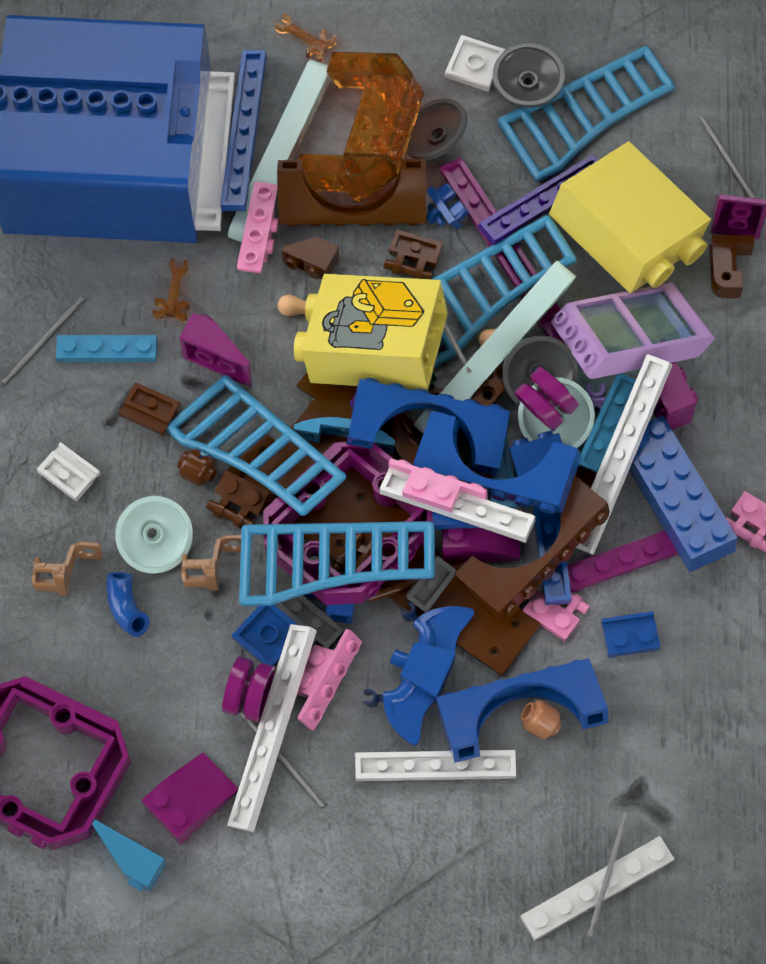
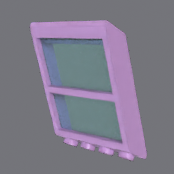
(621, 328)

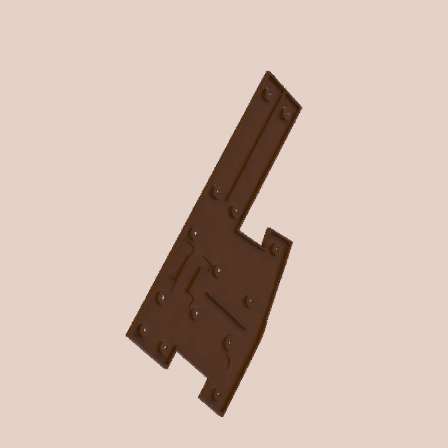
(485, 630)

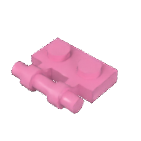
(752, 512)
(554, 617)

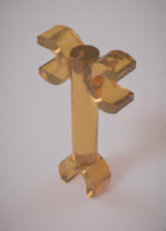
(316, 46)
(172, 307)

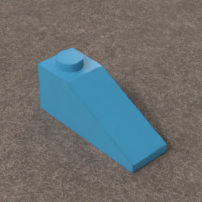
(135, 861)

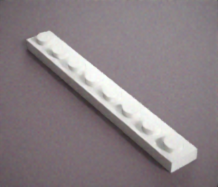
(628, 438)
(271, 728)

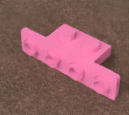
(259, 228)
(434, 488)
(323, 675)

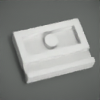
(68, 472)

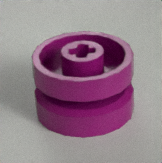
(550, 394)
(247, 689)

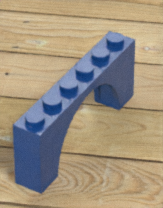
(481, 425)
(542, 487)
(568, 684)

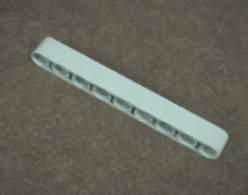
(288, 133)
(506, 336)

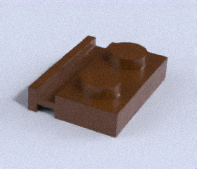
(149, 408)

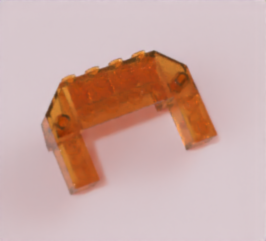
(379, 128)

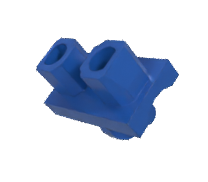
(452, 214)

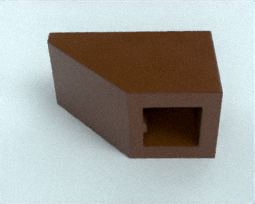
(311, 256)

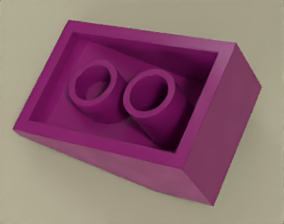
(738, 215)
(210, 347)
(478, 542)
(189, 797)

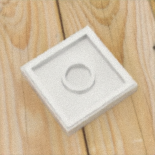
(473, 63)

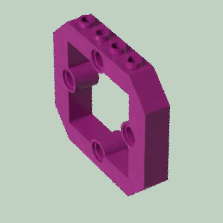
(372, 466)
(103, 777)

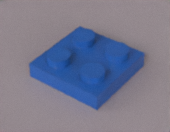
(264, 634)

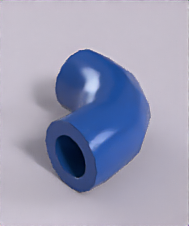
(123, 606)

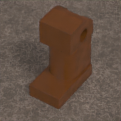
(725, 279)

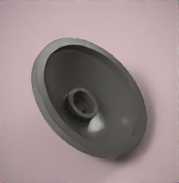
(528, 64)
(437, 129)
(535, 352)

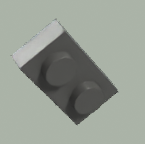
(426, 591)

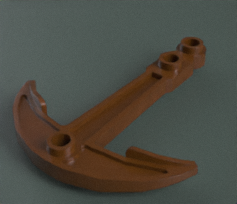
(405, 445)

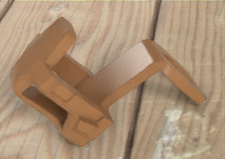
(209, 566)
(61, 572)

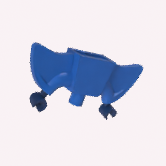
(422, 669)

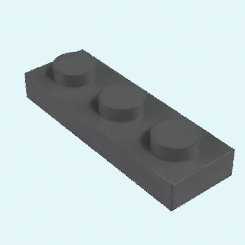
(307, 614)

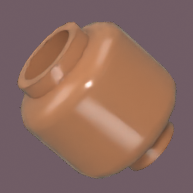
(541, 719)

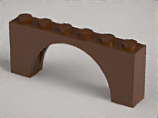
(304, 205)
(506, 588)

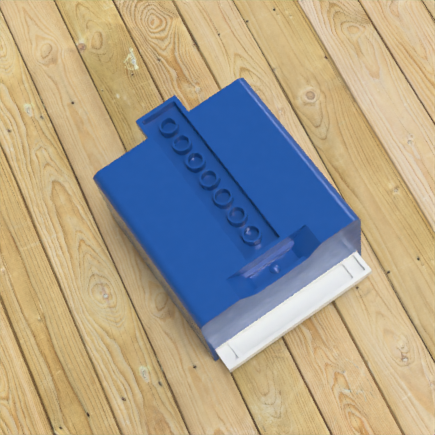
(111, 129)

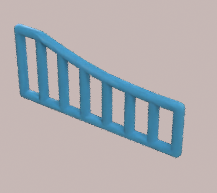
(591, 131)
(507, 296)
(252, 469)
(324, 582)

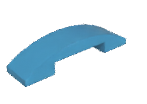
(313, 428)

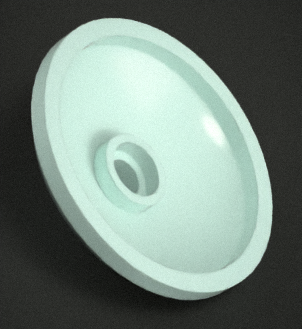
(574, 428)
(168, 544)

